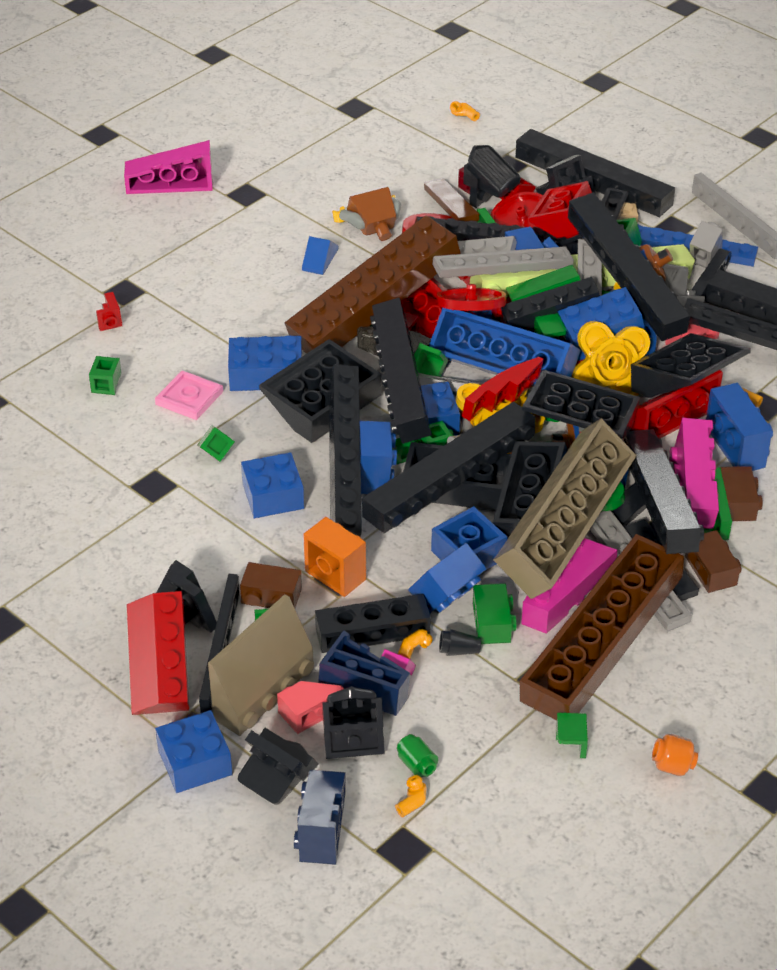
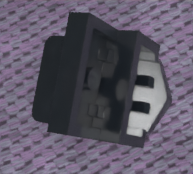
(566, 173)
(488, 175)
(195, 602)
(353, 723)
(274, 766)

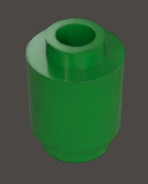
(417, 755)

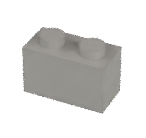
(706, 243)

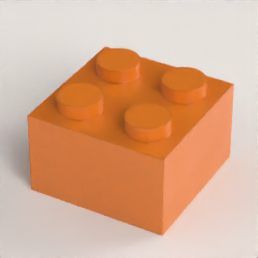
(335, 556)

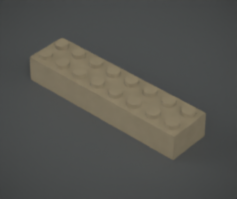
(565, 509)

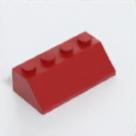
(424, 304)
(668, 409)
(157, 654)

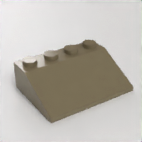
(259, 666)

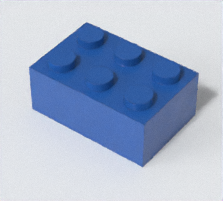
(613, 309)
(259, 358)
(739, 427)

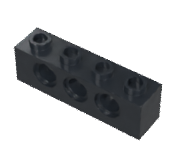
(373, 621)

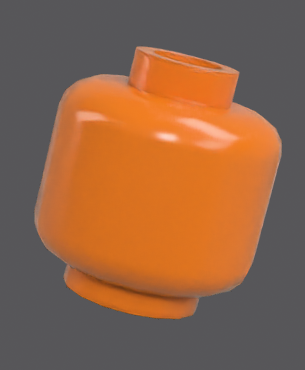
(674, 754)

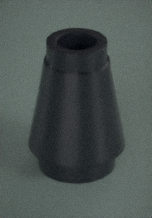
(458, 643)

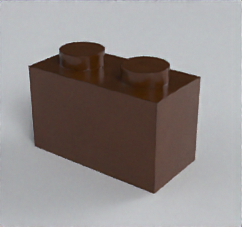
(742, 493)
(715, 563)
(266, 584)

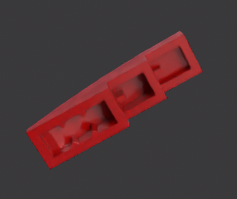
(505, 385)

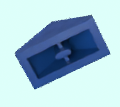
(318, 255)

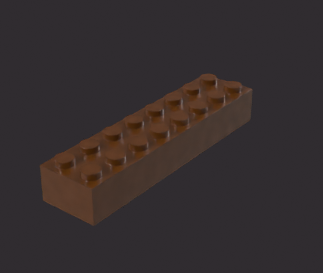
(386, 275)
(601, 629)

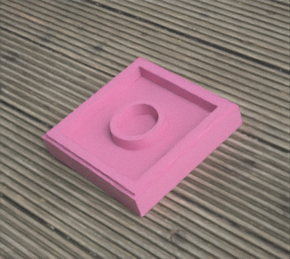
(189, 395)

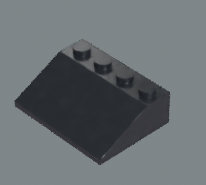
(682, 364)
(302, 388)
(581, 403)

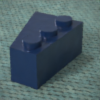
(357, 667)
(320, 817)

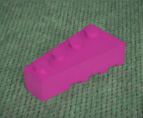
(171, 171)
(696, 468)
(576, 581)

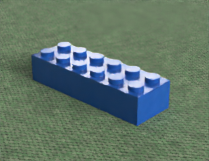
(498, 346)

